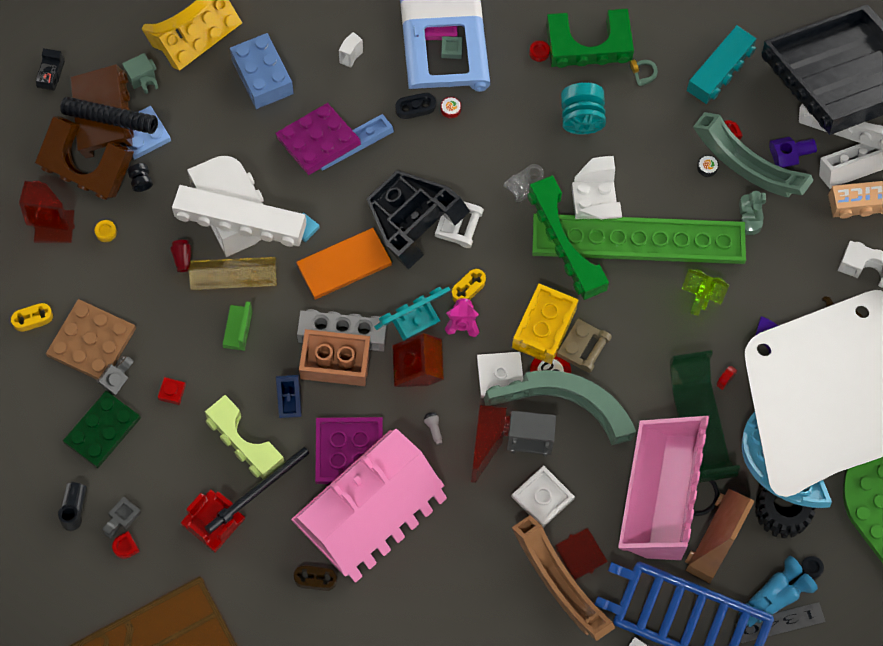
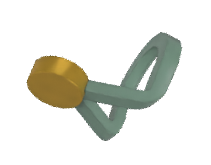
(634, 66)

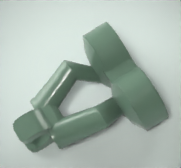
(752, 212)

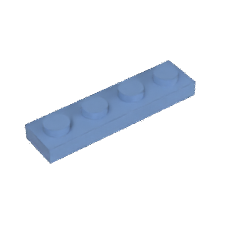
(368, 134)

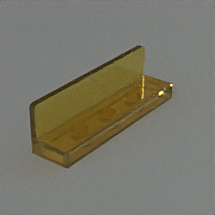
(233, 273)

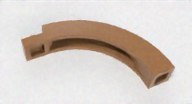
(559, 581)

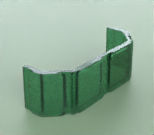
(695, 398)

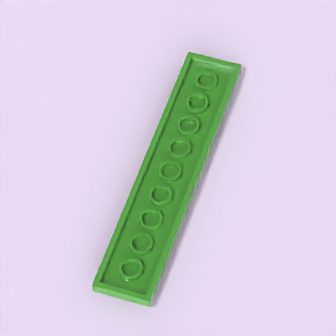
(648, 239)

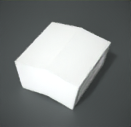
(350, 49)

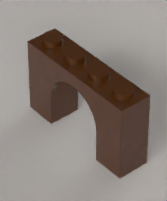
(56, 157)

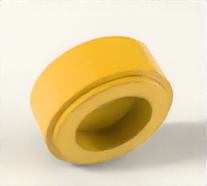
(105, 231)

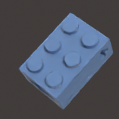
(261, 70)

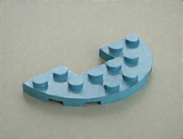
(813, 496)

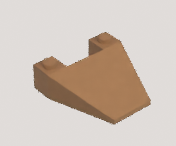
(719, 536)

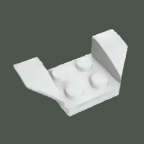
(595, 190)

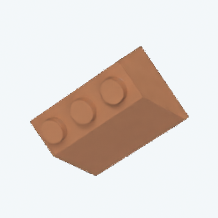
(334, 357)

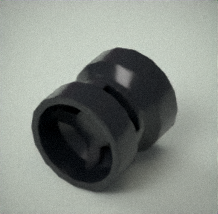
(140, 178)

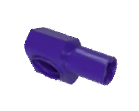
(793, 148)

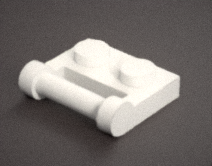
(449, 232)

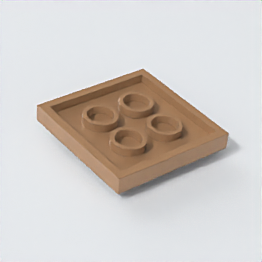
(90, 339)

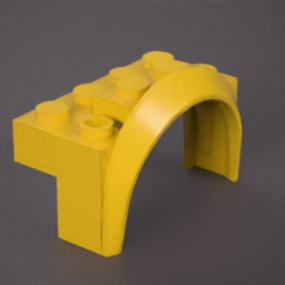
(200, 26)

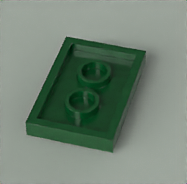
(101, 429)

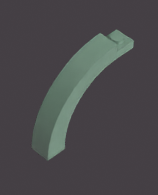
(745, 162)

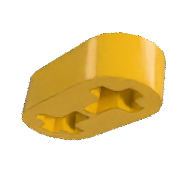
(465, 283)
(32, 317)

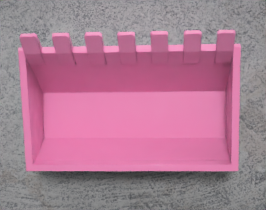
(663, 487)
(371, 503)

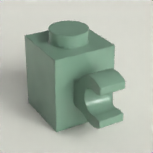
(141, 72)

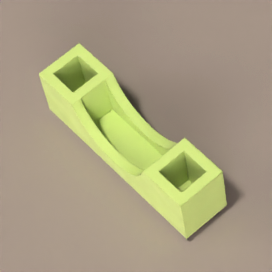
(261, 457)

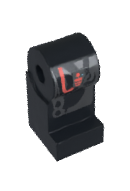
(50, 69)

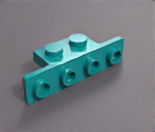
(415, 318)

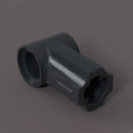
(72, 504)

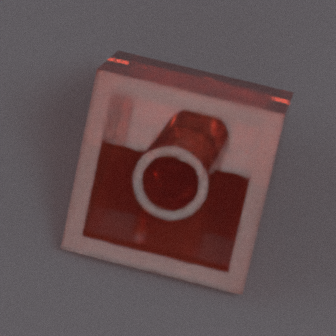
(41, 206)
(418, 361)

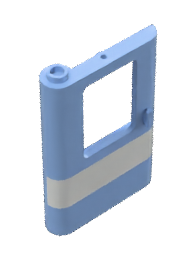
(442, 13)

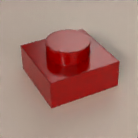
(171, 391)

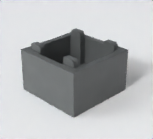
(531, 432)

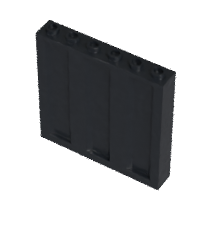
(833, 67)

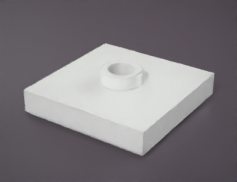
(498, 370)
(543, 496)

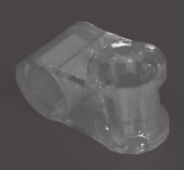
(520, 183)

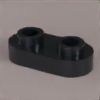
(414, 105)

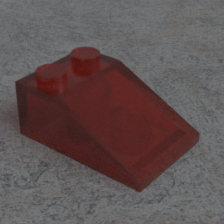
(491, 428)

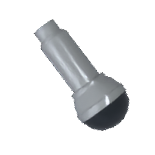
(431, 420)

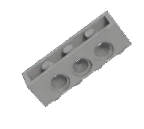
(333, 320)

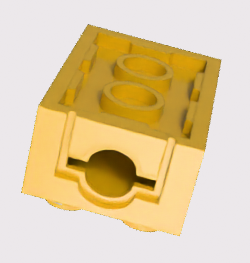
(545, 323)

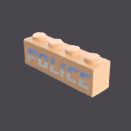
(856, 199)

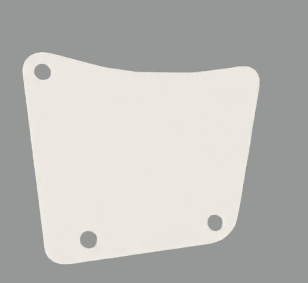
(819, 393)

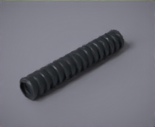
(109, 115)

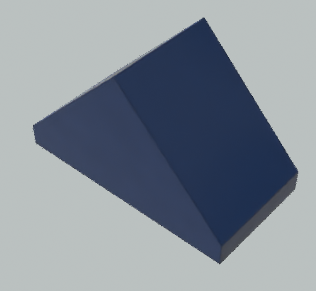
(288, 396)

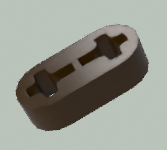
(316, 572)

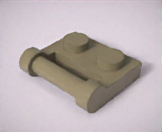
(577, 342)

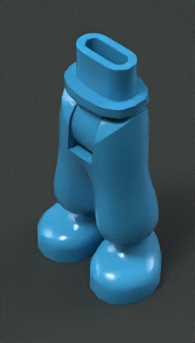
(778, 593)

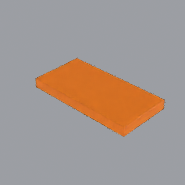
(344, 263)

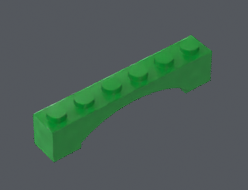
(588, 278)

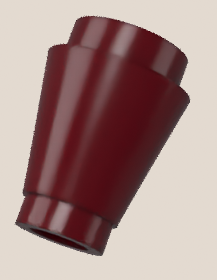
(181, 254)

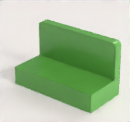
(237, 327)

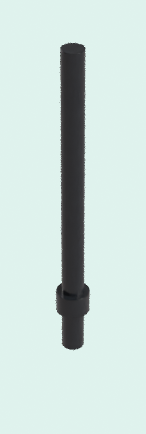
(226, 515)

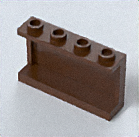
(102, 87)

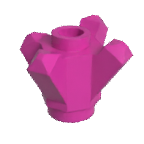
(462, 318)

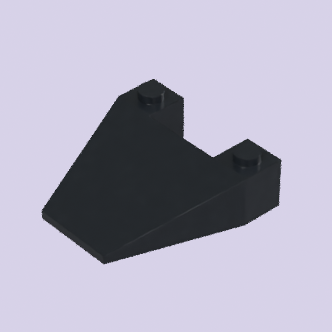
(408, 207)

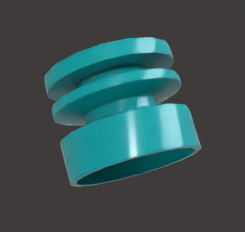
(583, 108)

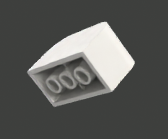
(227, 177)

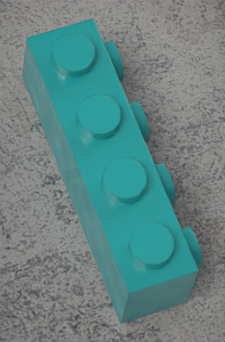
(722, 64)

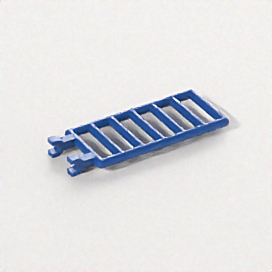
(681, 585)

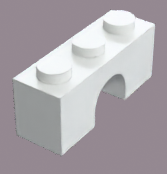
(858, 257)

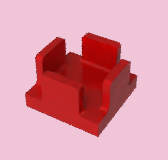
(203, 511)

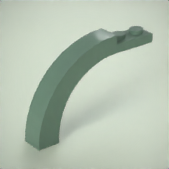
(573, 388)

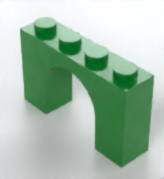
(567, 52)

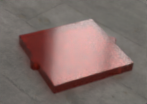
(53, 235)
(581, 553)

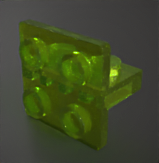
(705, 288)

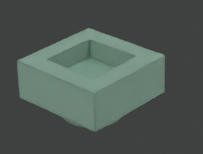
(451, 47)

